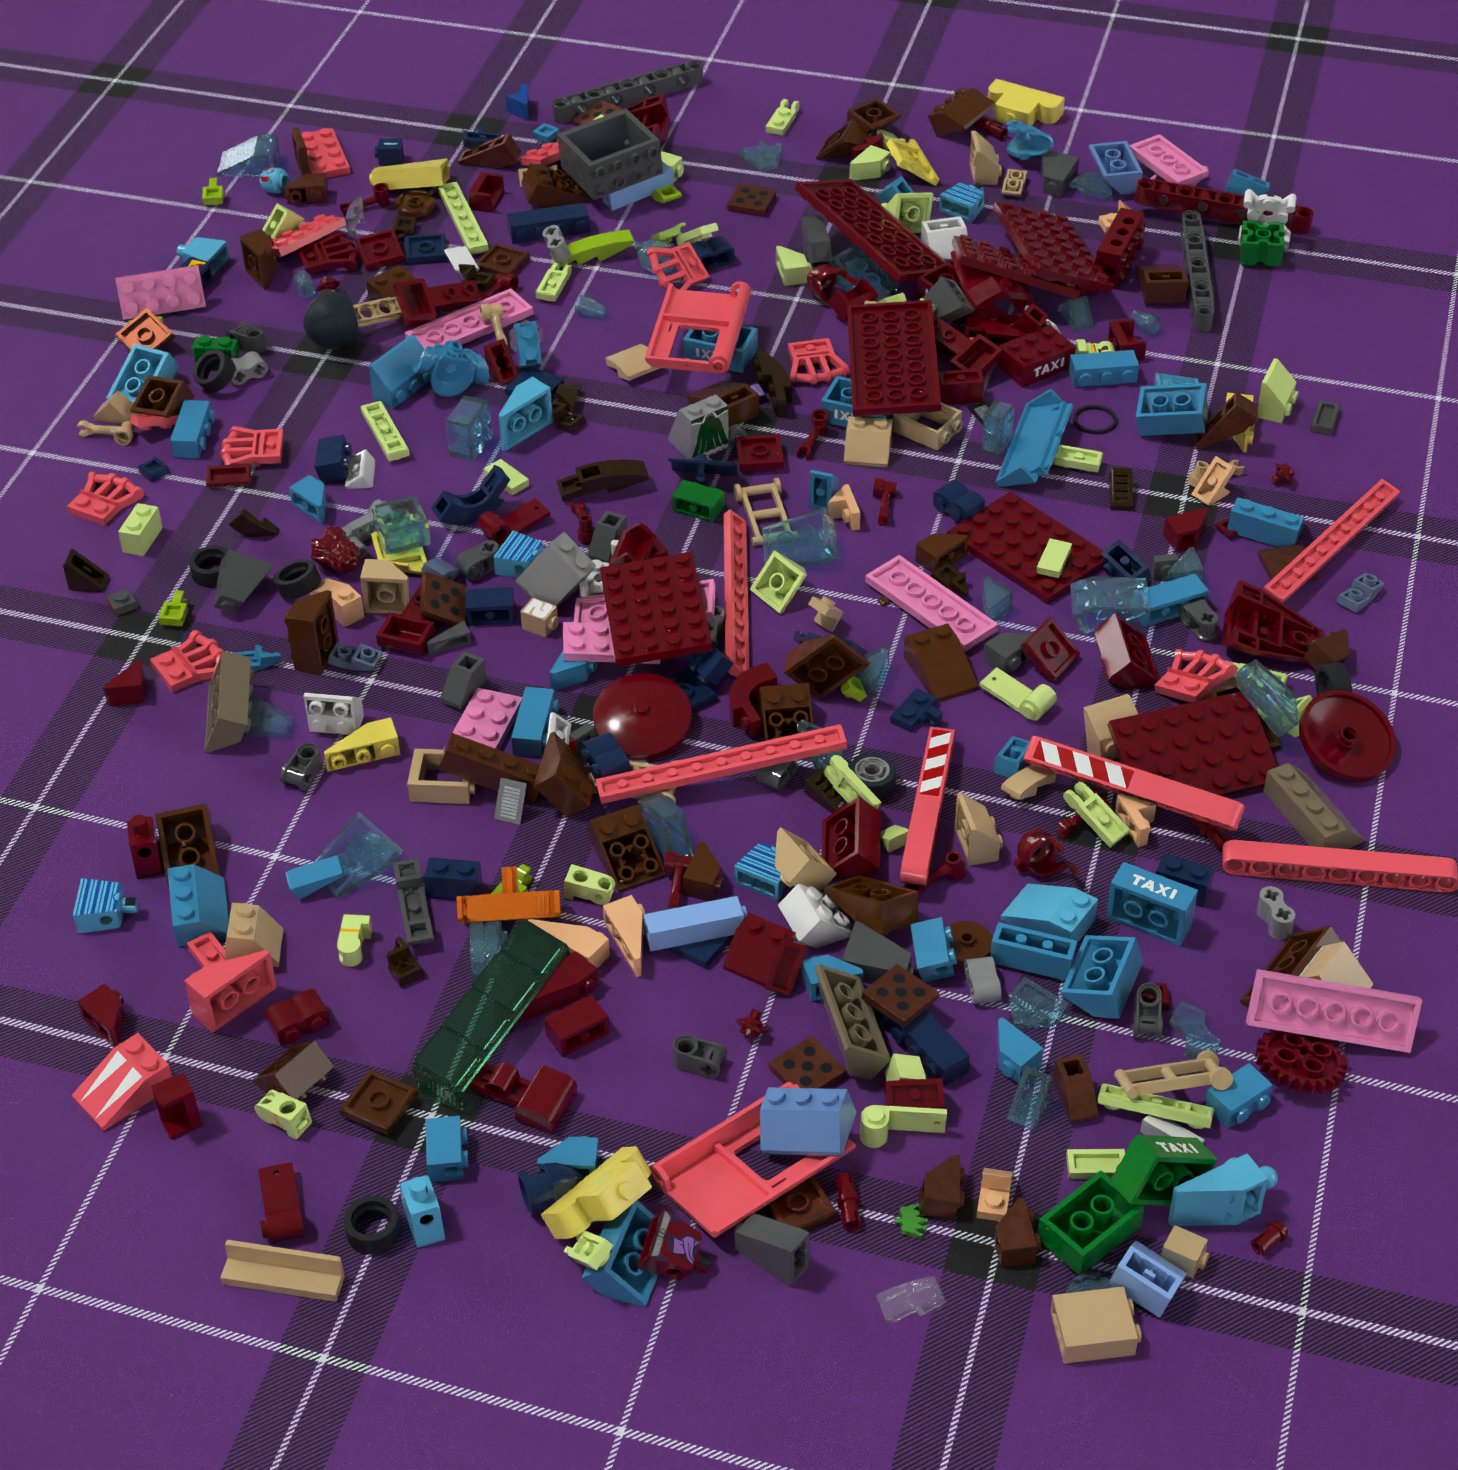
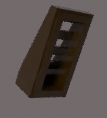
(1120, 487)
(815, 788)

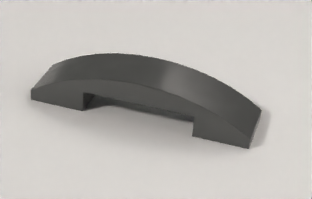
(412, 901)

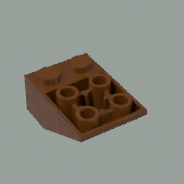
(551, 187)
(1162, 283)
(740, 398)
(783, 709)
(626, 847)

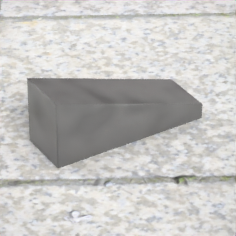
(452, 638)

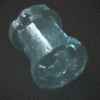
(307, 284)

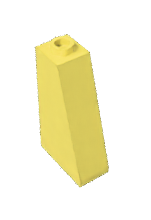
(412, 174)

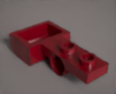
(419, 302)
(967, 353)
(407, 631)
(536, 1102)

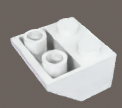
(940, 233)
(333, 713)
(814, 917)

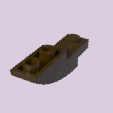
(774, 381)
(600, 475)

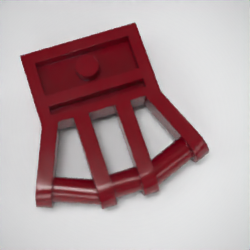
(329, 254)

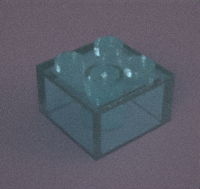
(469, 428)
(401, 525)

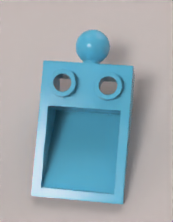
(1222, 1194)

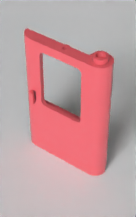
(699, 312)
(718, 1186)

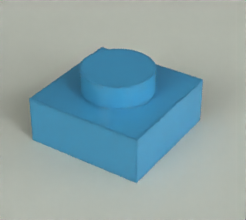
(545, 133)

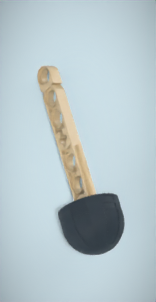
(334, 321)

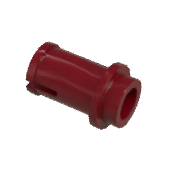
(1275, 1232)

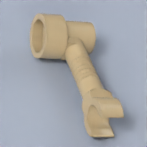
(493, 313)
(122, 434)
(1201, 467)

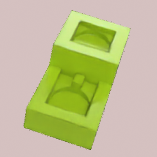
(666, 193)

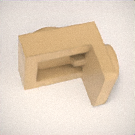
(828, 614)

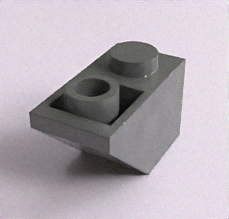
(606, 530)
(1005, 651)
(463, 679)

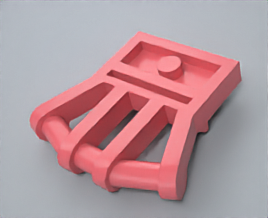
(684, 259)
(812, 353)
(252, 446)
(99, 508)
(176, 665)
(1190, 686)

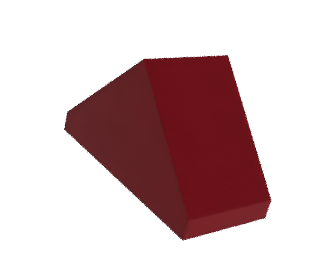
(500, 362)
(127, 686)

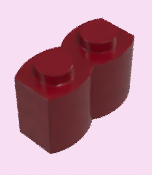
(298, 1016)

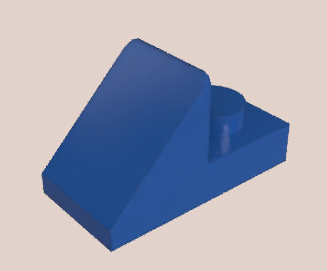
(518, 103)

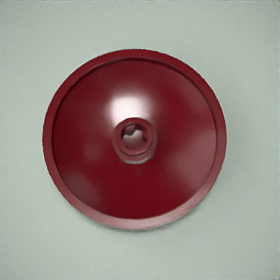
(644, 715)
(1347, 736)

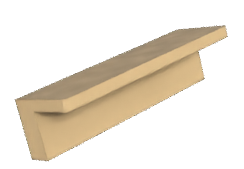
(283, 1270)

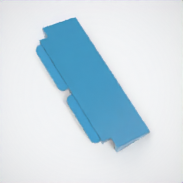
(1035, 440)

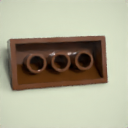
(487, 765)
(1297, 953)

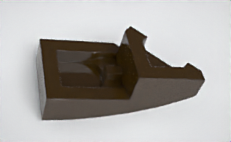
(404, 227)
(483, 280)
(568, 395)
(566, 420)
(251, 527)
(951, 579)
(402, 965)

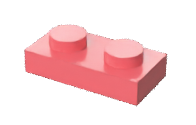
(145, 421)
(206, 949)

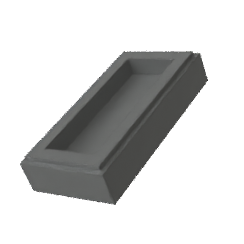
(1325, 418)

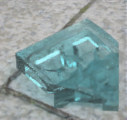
(762, 156)
(1092, 184)
(1035, 1006)

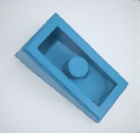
(1011, 757)
(314, 876)

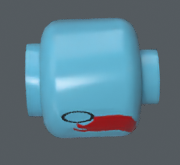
(274, 180)

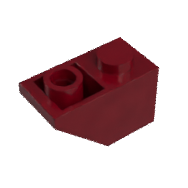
(1185, 528)

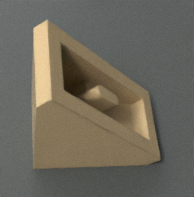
(115, 410)

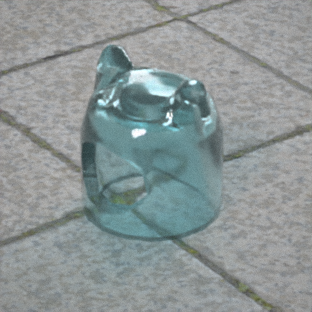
(644, 261)

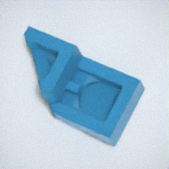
(260, 658)

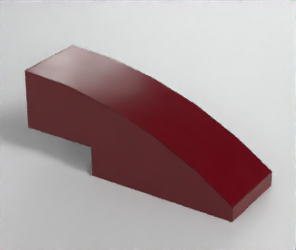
(993, 331)

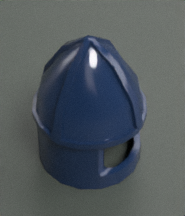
(547, 1187)

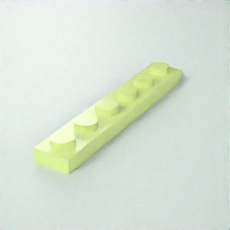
(463, 218)

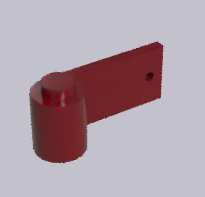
(518, 520)
(281, 1203)

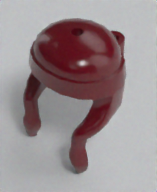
(823, 278)
(1038, 853)

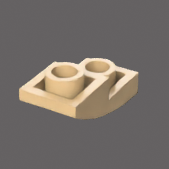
(1014, 182)
(1026, 781)

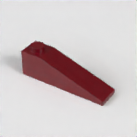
(566, 985)

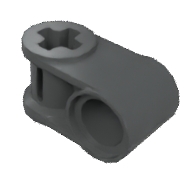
(249, 337)
(477, 561)
(1200, 620)
(302, 766)
(777, 775)
(1148, 1016)
(697, 1056)

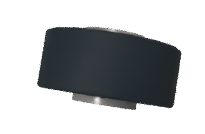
(875, 772)

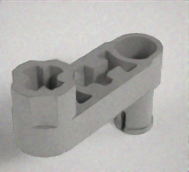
(361, 529)

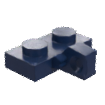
(473, 139)
(917, 709)

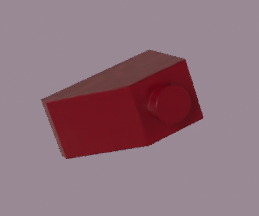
(104, 1013)

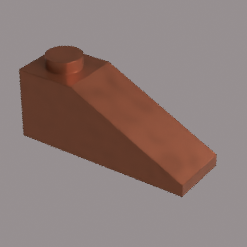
(494, 153)
(1228, 421)

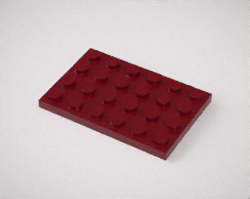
(1005, 264)
(1012, 539)
(655, 609)
(1201, 743)

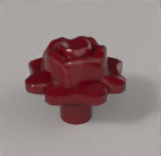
(328, 283)
(1283, 473)
(752, 1025)

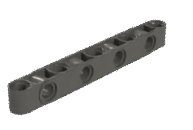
(630, 90)
(1197, 271)

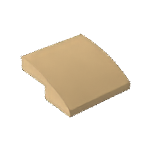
(630, 362)

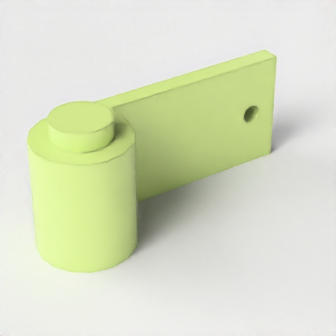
(1018, 696)
(879, 1119)

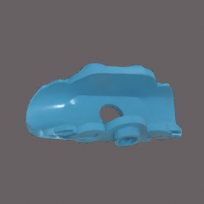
(1028, 140)
(452, 368)

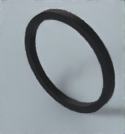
(1098, 407)

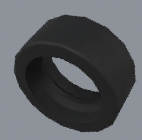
(221, 377)
(205, 556)
(297, 579)
(1332, 677)
(376, 1242)

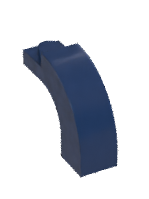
(469, 507)

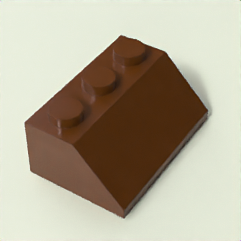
(959, 111)
(312, 632)

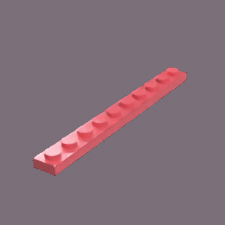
(1331, 541)
(736, 592)
(721, 763)

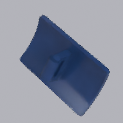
(703, 464)

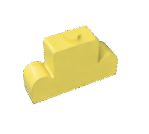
(1024, 103)
(600, 1194)

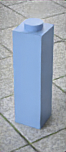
(640, 190)
(693, 923)

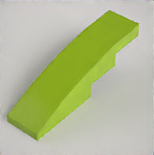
(599, 245)

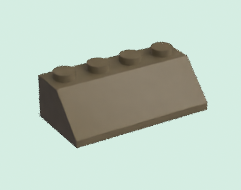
(228, 702)
(1309, 809)
(852, 1022)

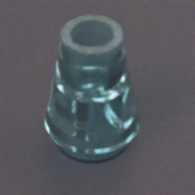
(589, 307)
(1147, 322)

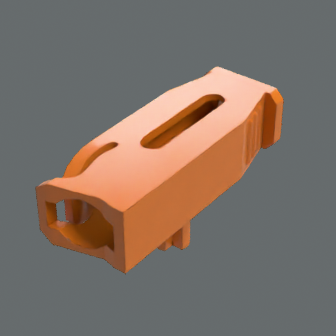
(510, 903)

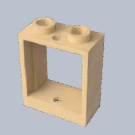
(948, 416)
(435, 791)

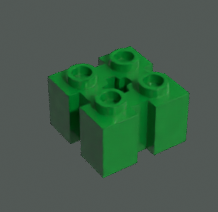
(1261, 243)

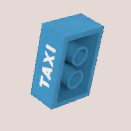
(701, 345)
(839, 402)
(1151, 904)

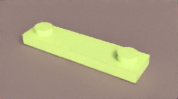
(385, 431)
(1193, 1114)

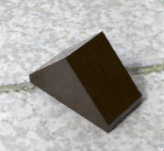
(83, 574)

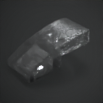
(355, 215)
(910, 1297)

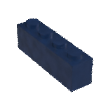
(530, 224)
(927, 1038)

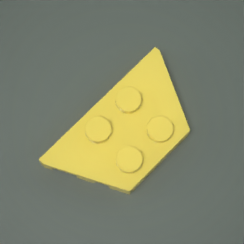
(911, 158)
(407, 561)

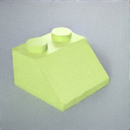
(1277, 393)

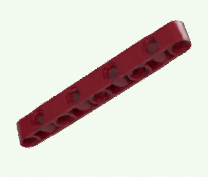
(1217, 203)

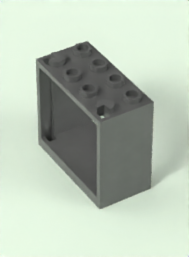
(605, 136)

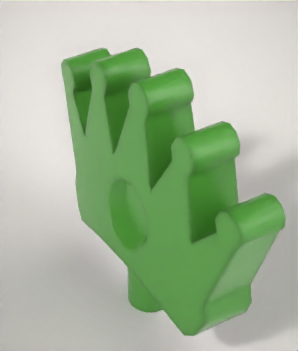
(911, 1221)

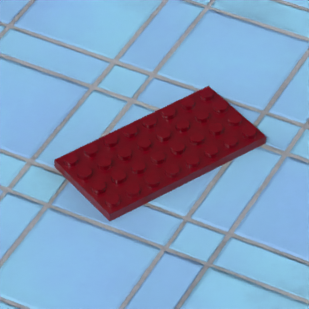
(871, 227)
(1052, 246)
(893, 358)

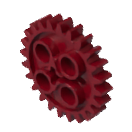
(1301, 1061)

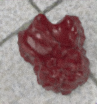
(335, 551)

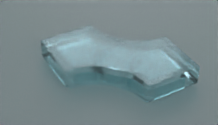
(1191, 1025)

